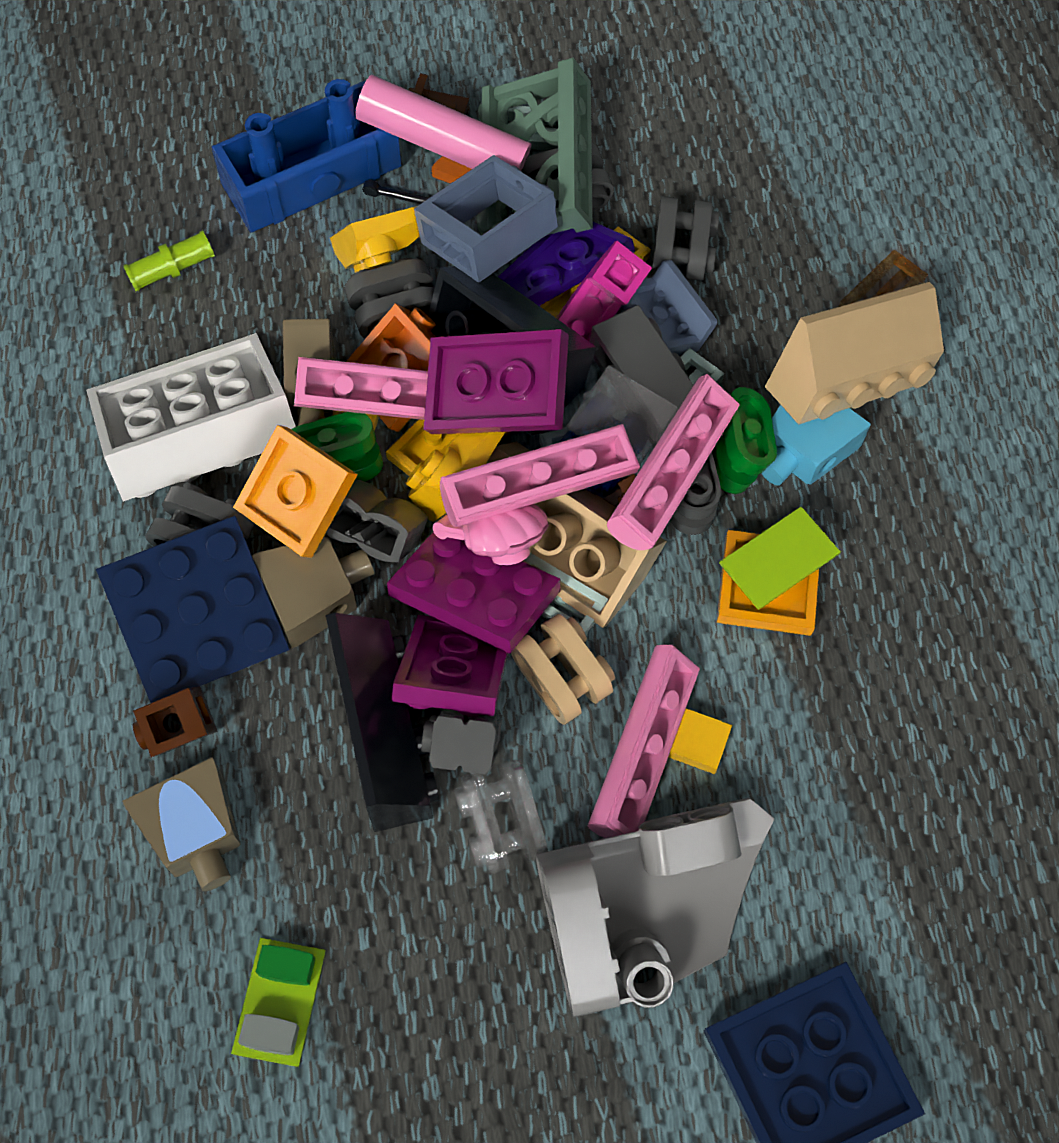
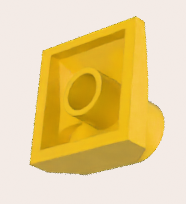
(373, 240)
(460, 454)

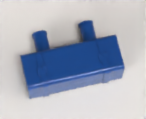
(302, 157)

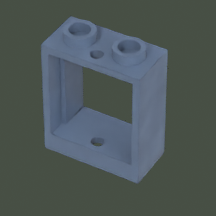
(478, 256)

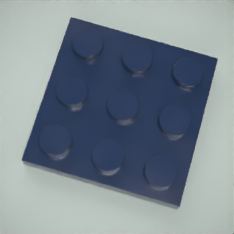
(192, 609)
(814, 1065)

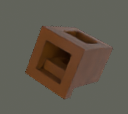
(152, 721)

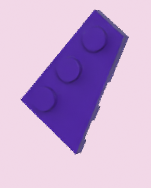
(560, 261)

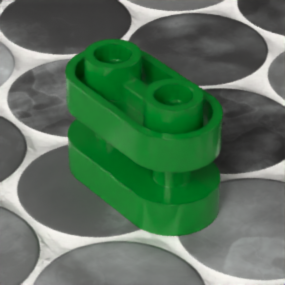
(349, 440)
(746, 444)

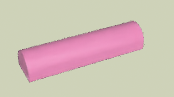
(436, 126)
(360, 388)
(672, 465)
(537, 475)
(644, 743)

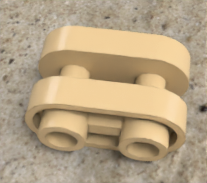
(589, 673)

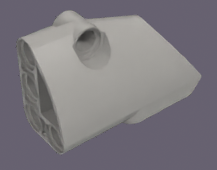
(649, 901)

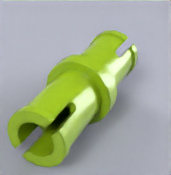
(169, 261)

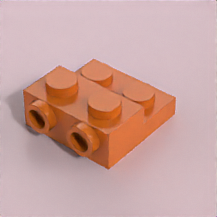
(398, 342)

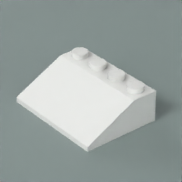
(188, 416)

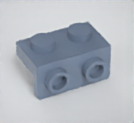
(675, 308)

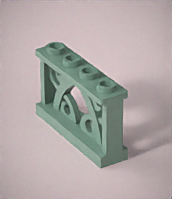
(569, 105)

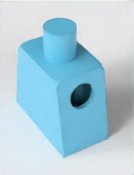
(813, 446)

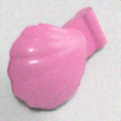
(501, 536)

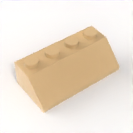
(859, 353)
(586, 549)

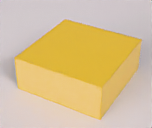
(700, 741)

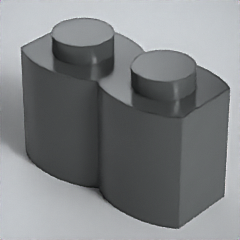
(378, 524)

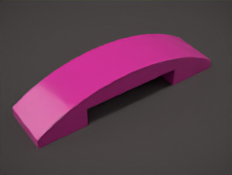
(604, 289)

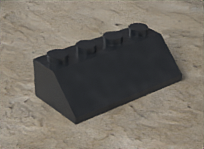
(492, 306)
(380, 729)

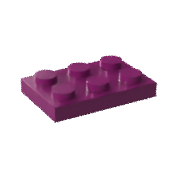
(496, 382)
(473, 591)
(449, 670)

